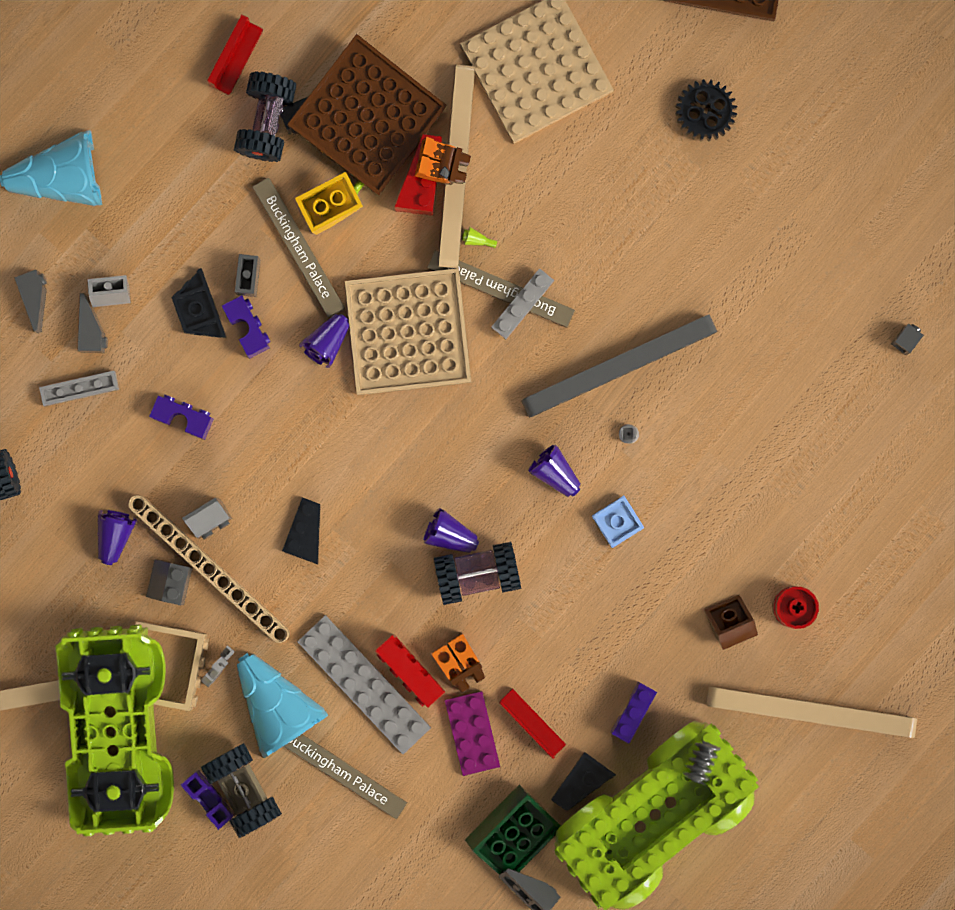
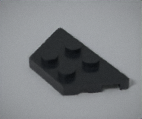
(197, 308)

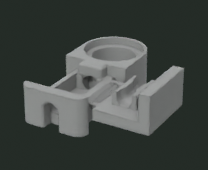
(217, 667)

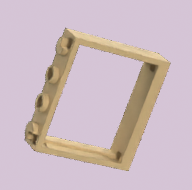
(198, 663)

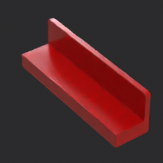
(235, 55)
(532, 723)

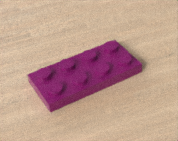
(472, 733)

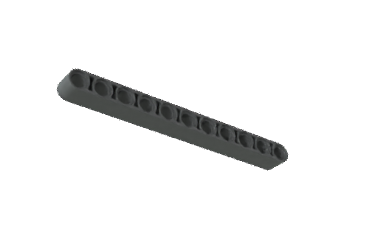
(619, 366)

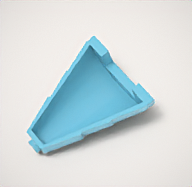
(57, 173)
(275, 705)

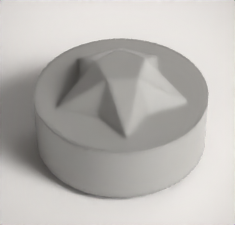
(628, 434)

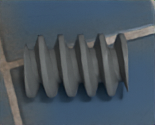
(701, 762)

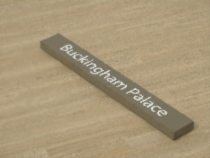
(298, 247)
(505, 291)
(347, 775)

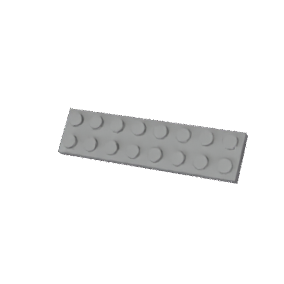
(364, 684)

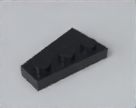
(304, 532)
(581, 781)

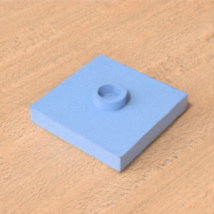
(617, 521)

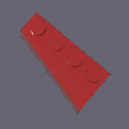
(417, 193)
(410, 670)

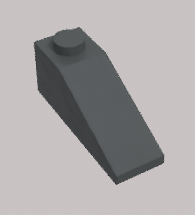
(33, 293)
(91, 334)
(532, 892)

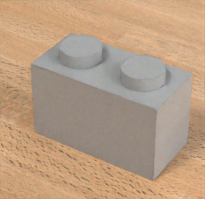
(109, 291)

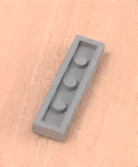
(522, 304)
(79, 388)

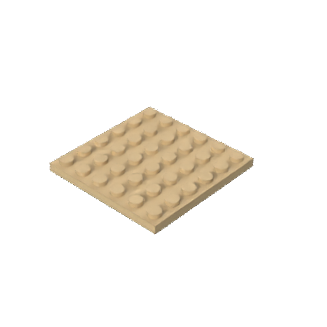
(536, 68)
(407, 331)

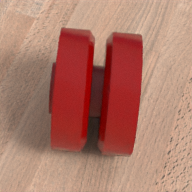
(807, 607)

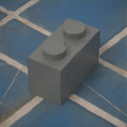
(247, 275)

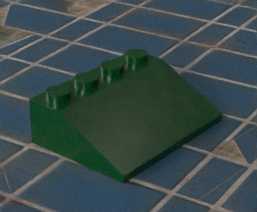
(513, 832)

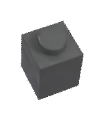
(907, 339)

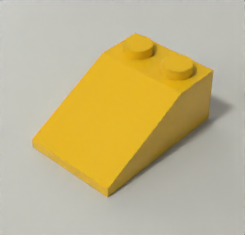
(329, 203)

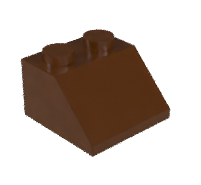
(731, 622)

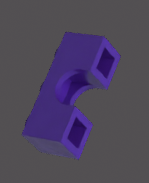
(240, 311)
(197, 422)
(634, 712)
(215, 806)

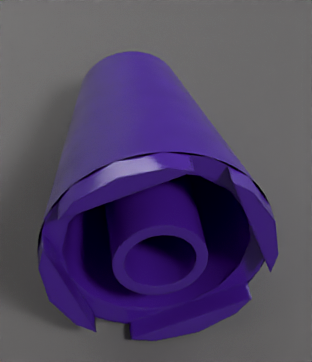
(326, 340)
(555, 471)
(449, 533)
(113, 534)

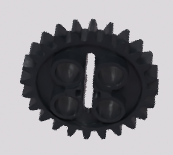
(712, 94)

